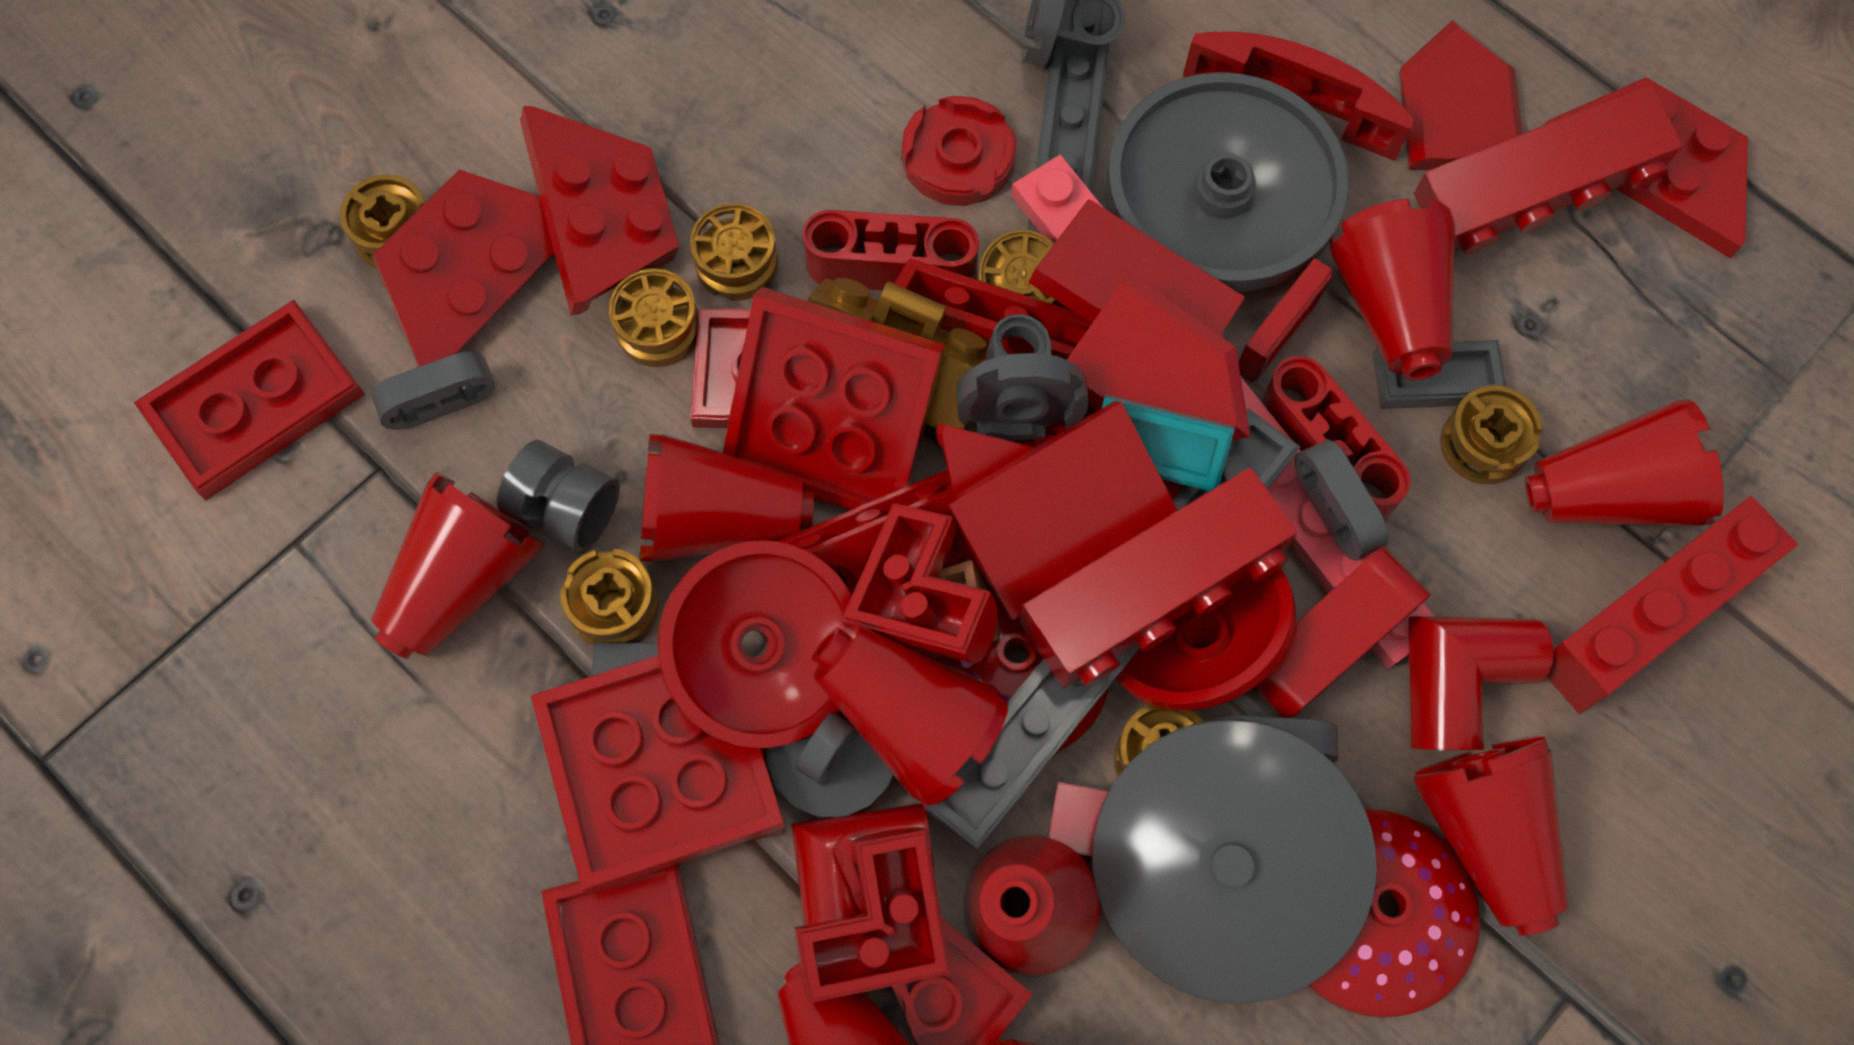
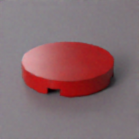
(958, 151)

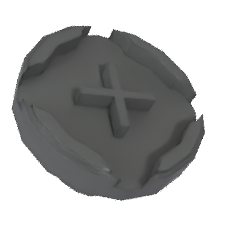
(829, 770)

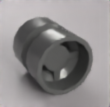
(551, 492)

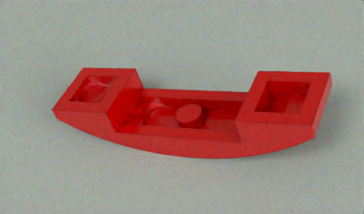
(1324, 82)

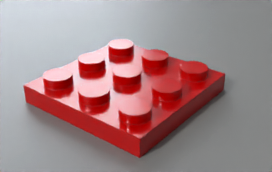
(831, 398)
(644, 780)

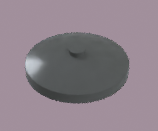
(1230, 177)
(1234, 861)

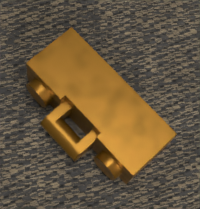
(962, 350)

